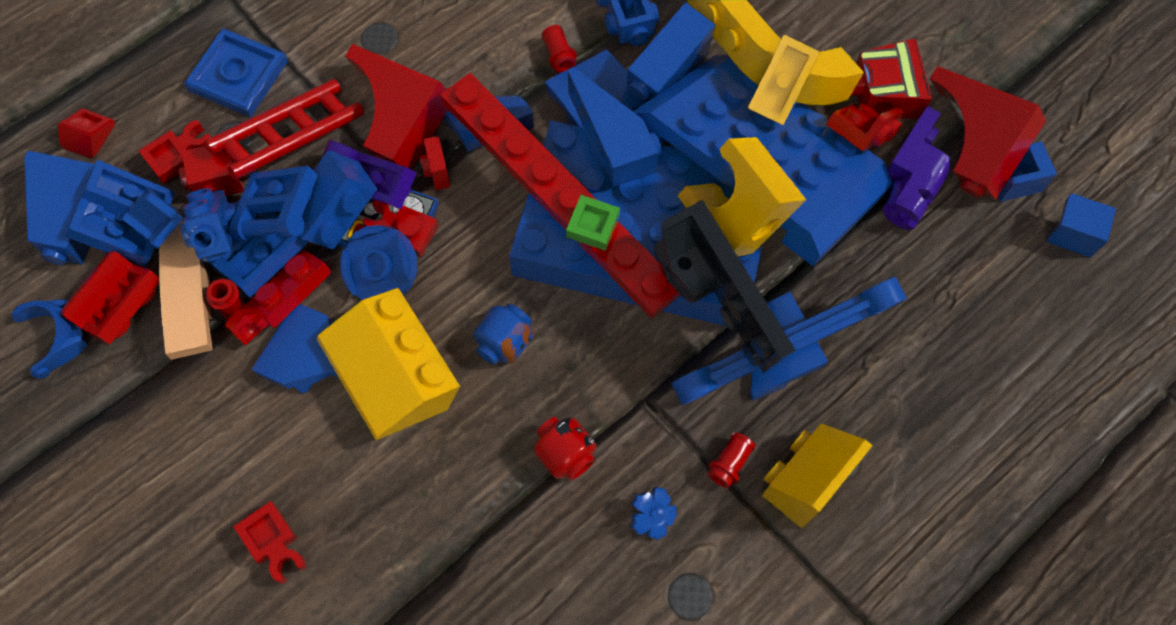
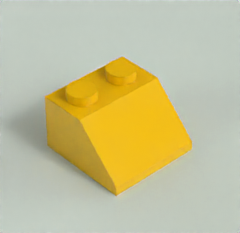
(814, 472)

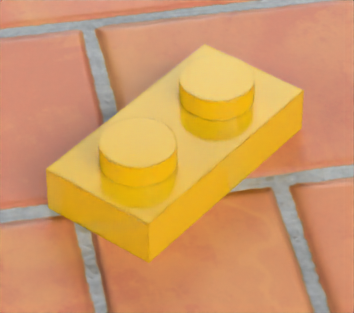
(783, 79)

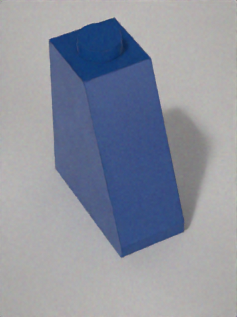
(671, 54)
(51, 199)

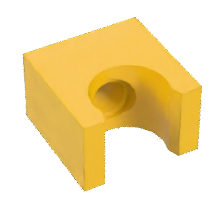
(760, 199)

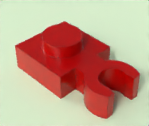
(165, 152)
(413, 224)
(266, 537)

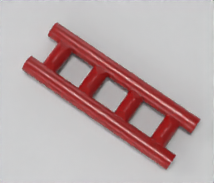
(278, 145)

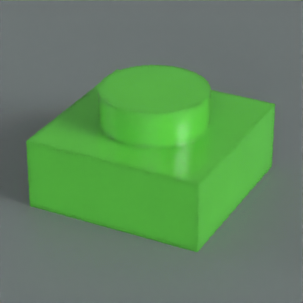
(593, 222)

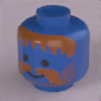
(503, 334)

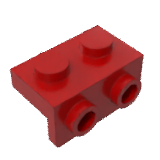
(110, 297)

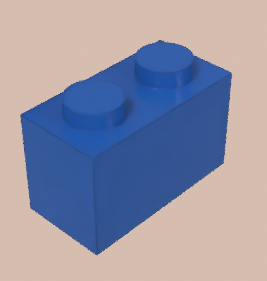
(336, 199)

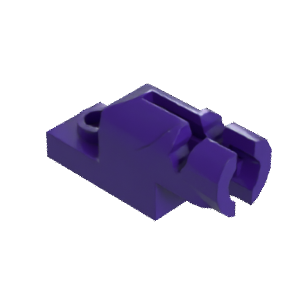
(916, 174)

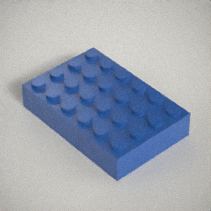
(548, 257)

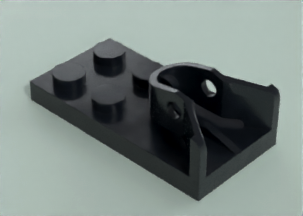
(711, 265)

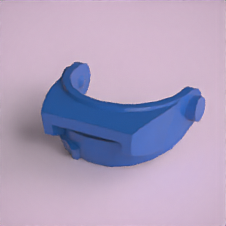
(68, 339)

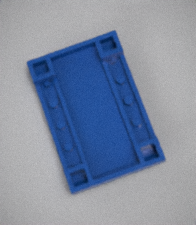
(825, 167)

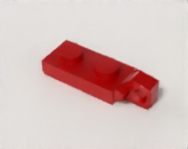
(278, 297)

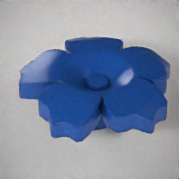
(653, 513)

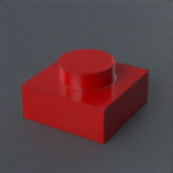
(434, 163)

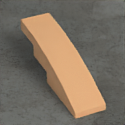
(183, 298)

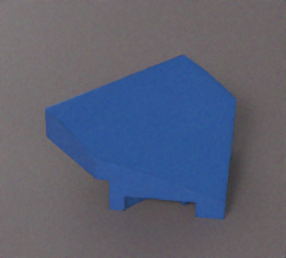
(294, 354)

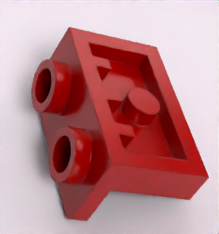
(865, 126)

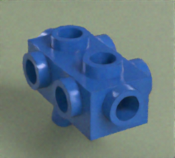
(630, 20)
(208, 223)

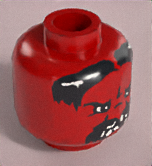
(565, 448)

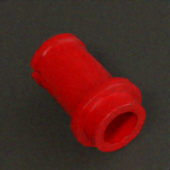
(561, 55)
(225, 297)
(731, 460)

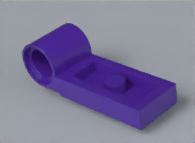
(391, 179)

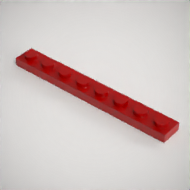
(556, 190)

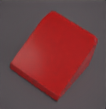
(84, 132)

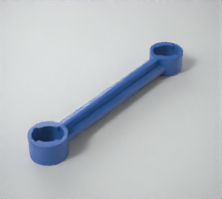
(800, 335)

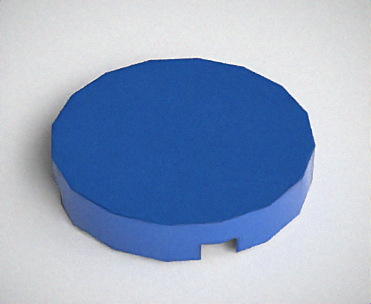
(378, 262)

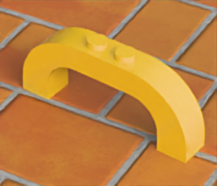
(753, 44)

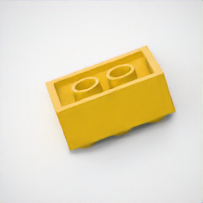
(388, 364)

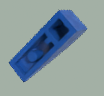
(615, 131)

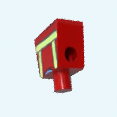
(893, 79)

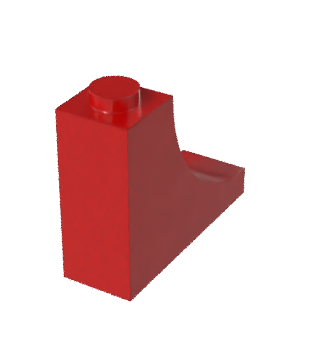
(405, 107)
(996, 131)

